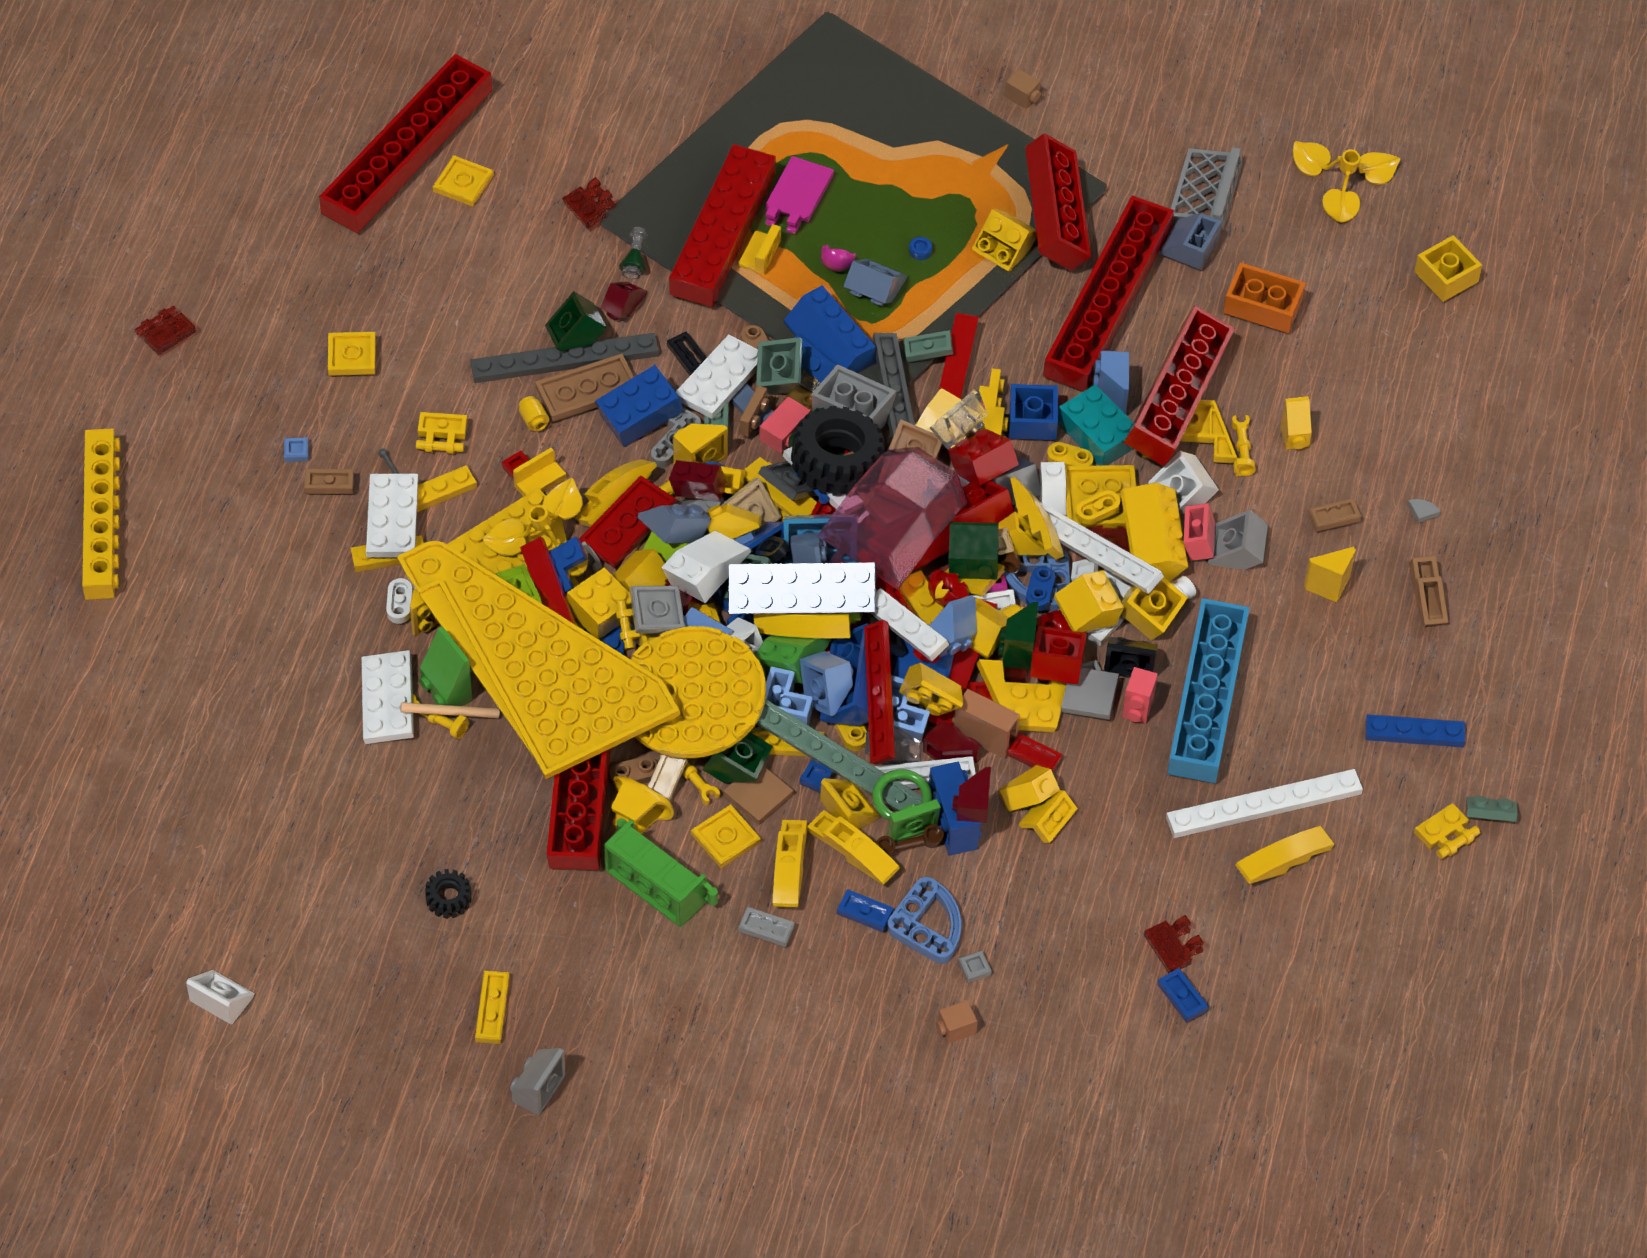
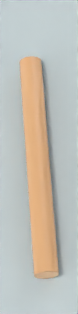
(449, 710)

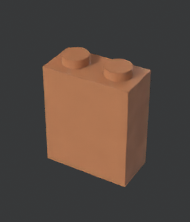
(987, 723)

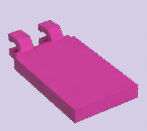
(798, 192)

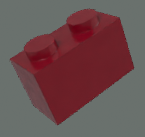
(697, 480)

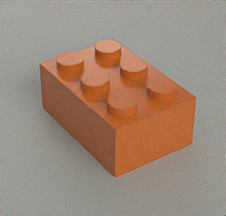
(1264, 297)

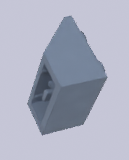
(1192, 240)
(808, 549)

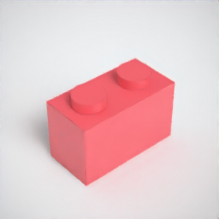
(781, 424)
(1199, 532)
(1139, 695)

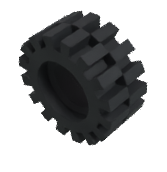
(445, 881)

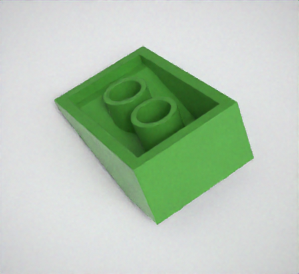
(786, 651)
(446, 672)

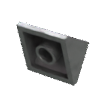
(1025, 473)

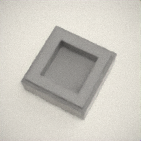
(974, 967)

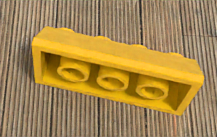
(1155, 527)

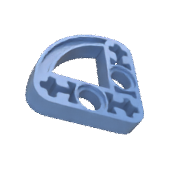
(1060, 569)
(911, 919)

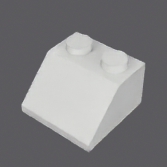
(1188, 479)

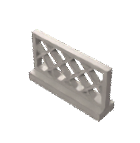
(1226, 185)

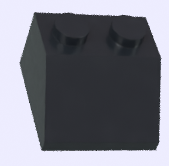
(1126, 654)

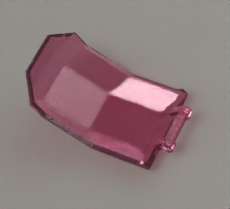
(895, 513)

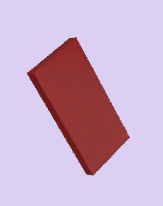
(619, 527)

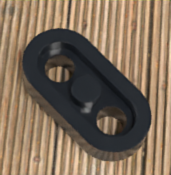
(773, 548)

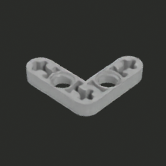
(676, 423)

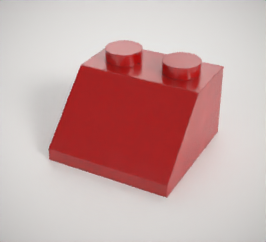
(1058, 655)

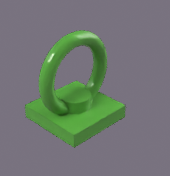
(913, 818)

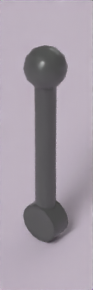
(383, 453)

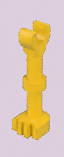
(1244, 465)
(457, 727)
(690, 772)

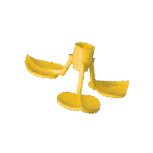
(1338, 204)
(561, 501)

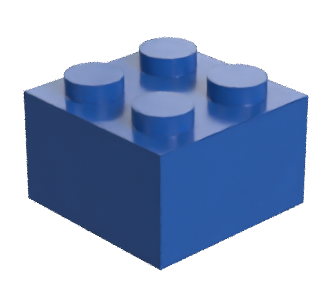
(1033, 412)

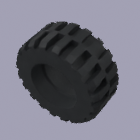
(841, 429)

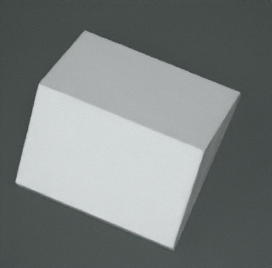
(218, 995)

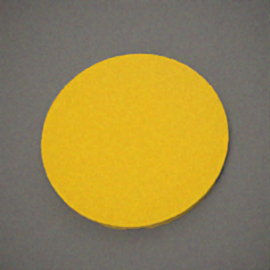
(712, 683)

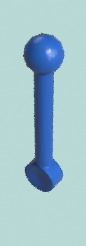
(823, 498)

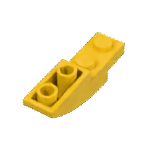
(995, 420)
(610, 488)
(854, 845)
(789, 863)

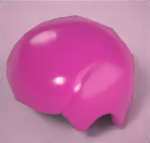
(836, 259)

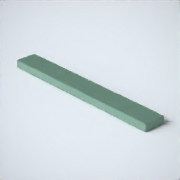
(833, 756)

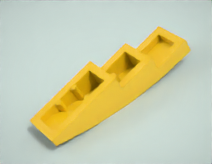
(1040, 522)
(804, 625)
(1283, 854)

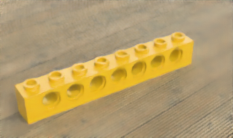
(99, 514)

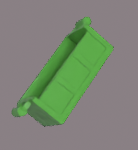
(656, 875)

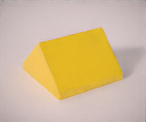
(642, 569)
(1329, 573)
(988, 628)
(847, 801)

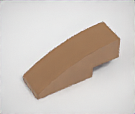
(1428, 590)

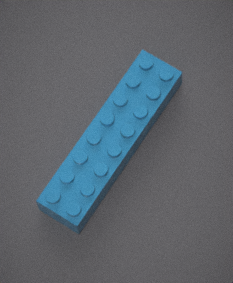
(1208, 691)

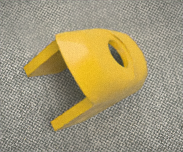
(639, 804)

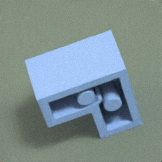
(780, 690)
(907, 717)

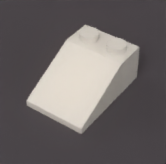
(704, 564)

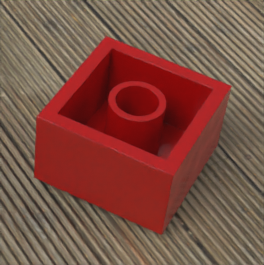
(983, 457)

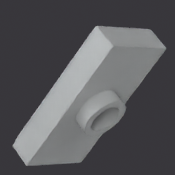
(766, 926)

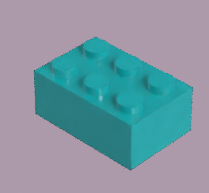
(1096, 425)

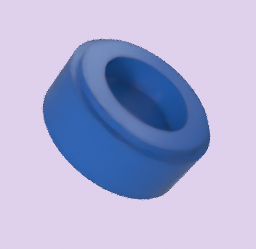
(920, 248)

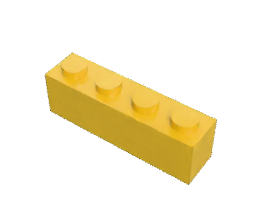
(782, 502)

